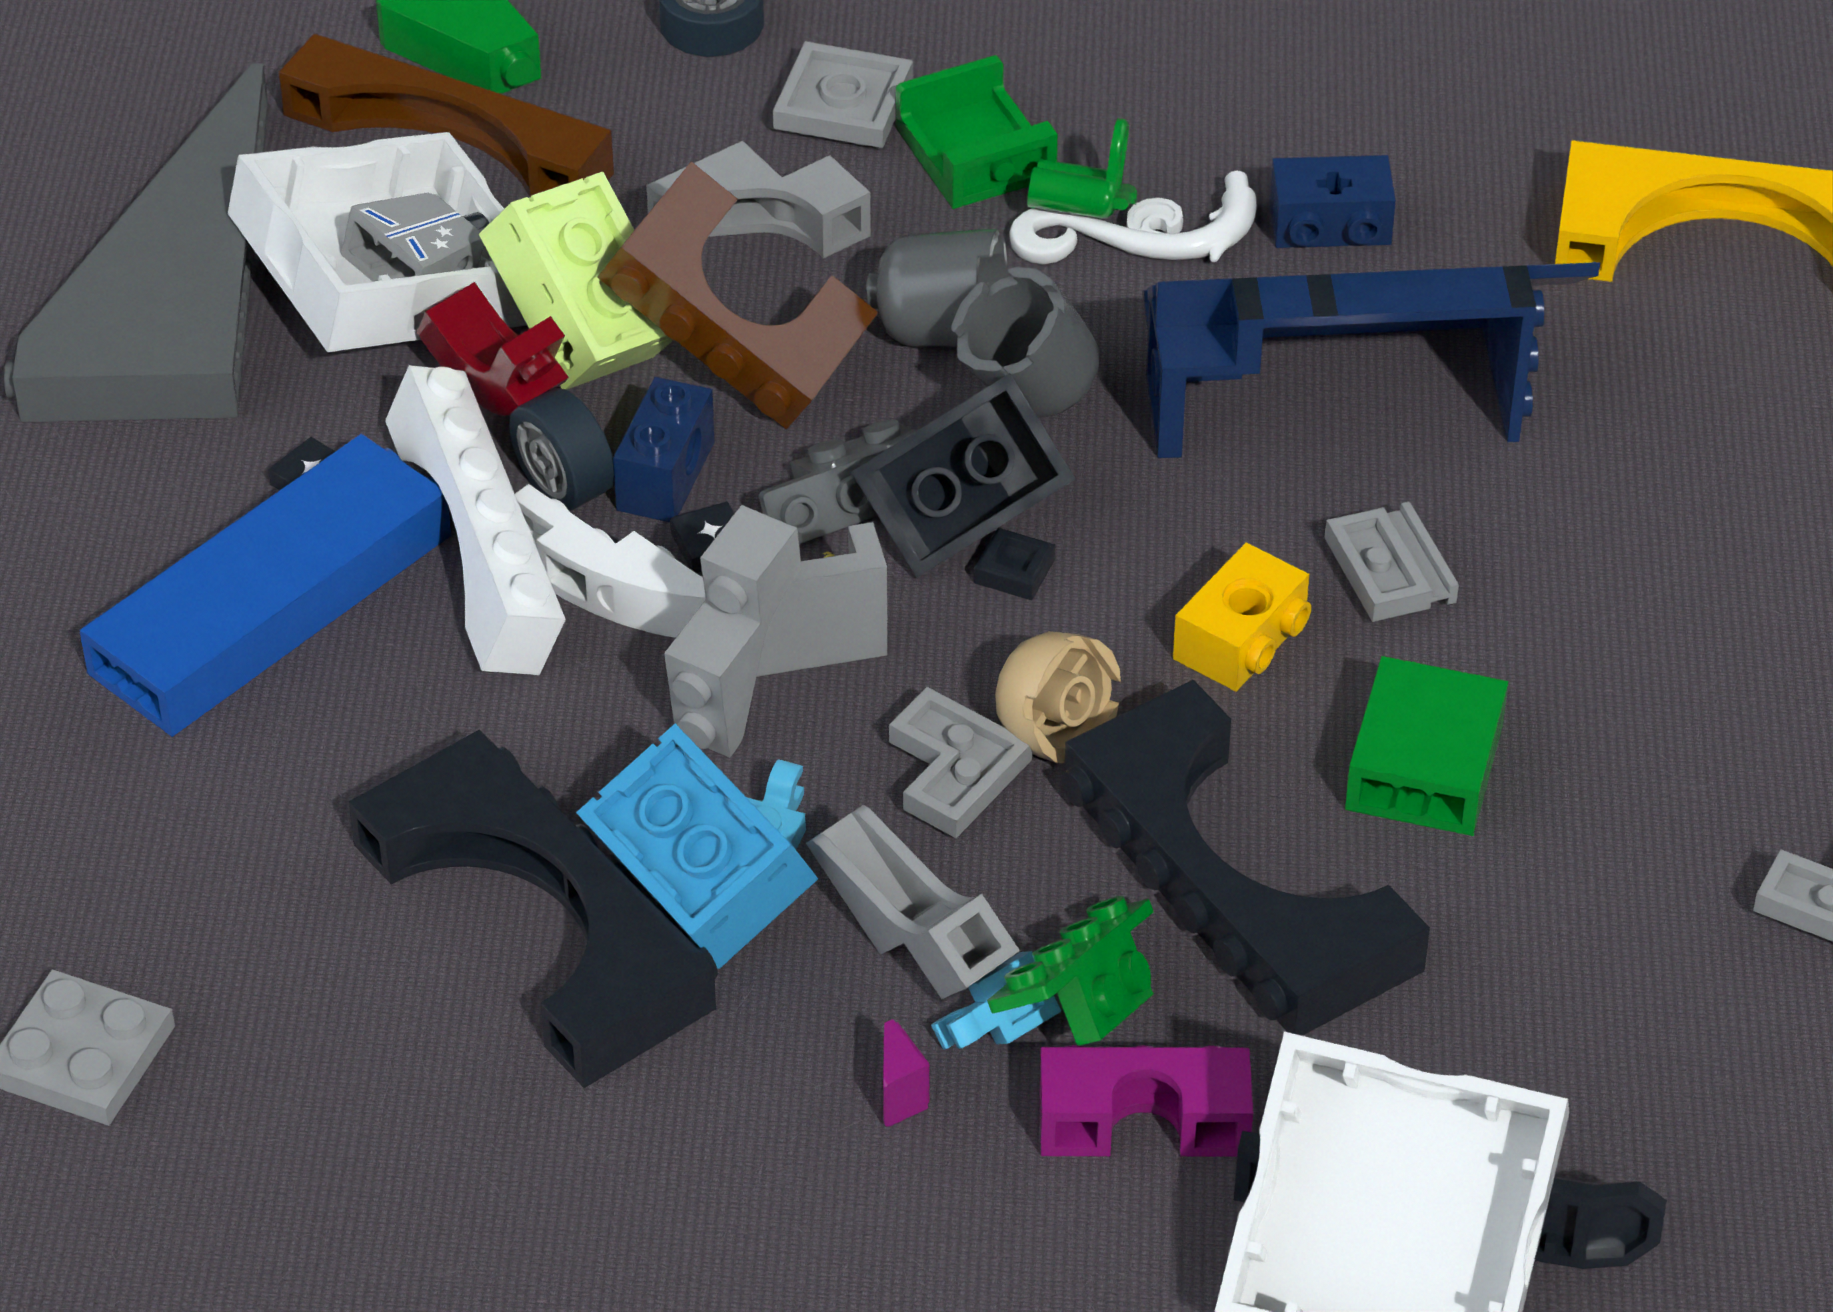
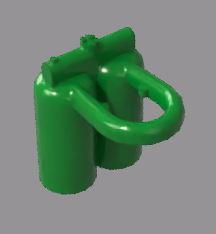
(1084, 188)

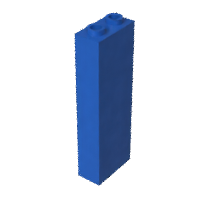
(265, 584)

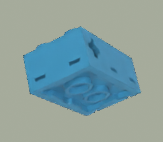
(697, 845)

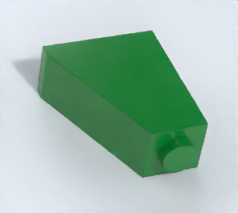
(463, 39)

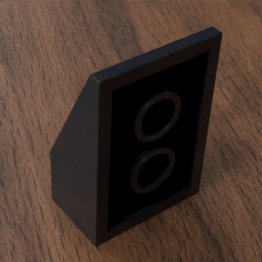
(963, 475)

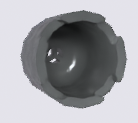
(928, 277)
(1032, 333)

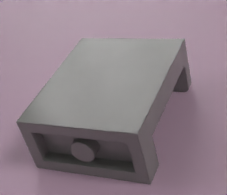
(831, 610)

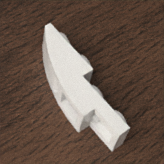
(618, 581)

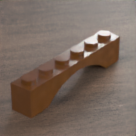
(356, 89)

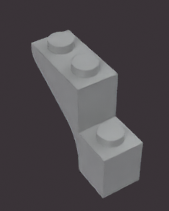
(814, 204)
(720, 648)
(904, 902)

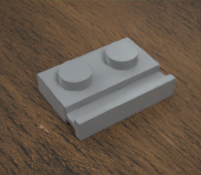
(1390, 561)

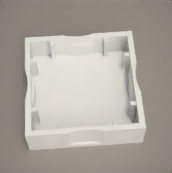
(296, 219)
(1391, 1189)

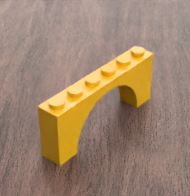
(1628, 192)

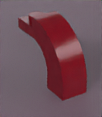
(499, 364)

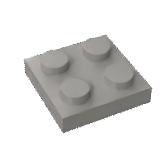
(841, 94)
(82, 1046)

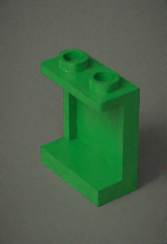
(971, 132)

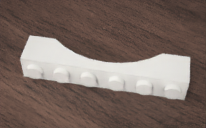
(508, 595)

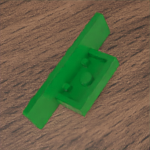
(1090, 969)

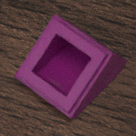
(903, 1076)

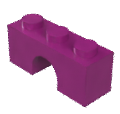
(1196, 1089)

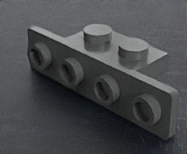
(823, 488)

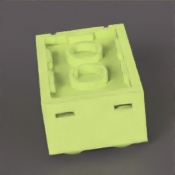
(550, 262)

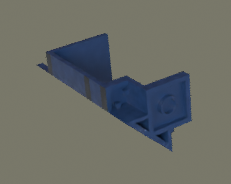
(1219, 325)

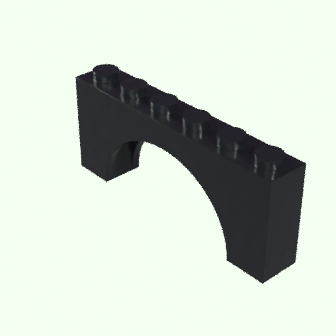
(483, 812)
(1291, 951)

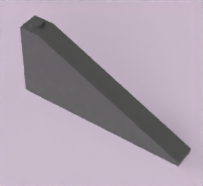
(162, 299)

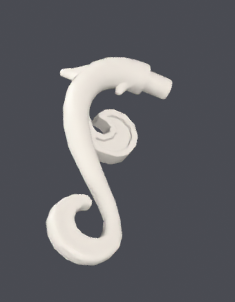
(1139, 235)

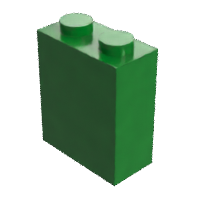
(1426, 745)

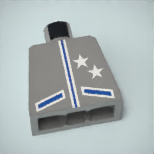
(412, 237)

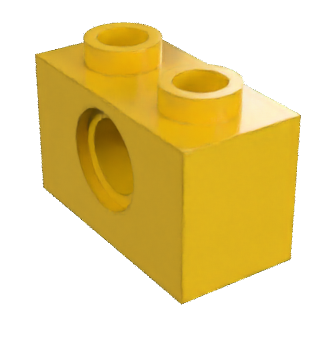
(1242, 617)

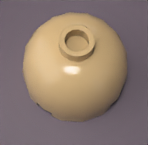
(1056, 690)

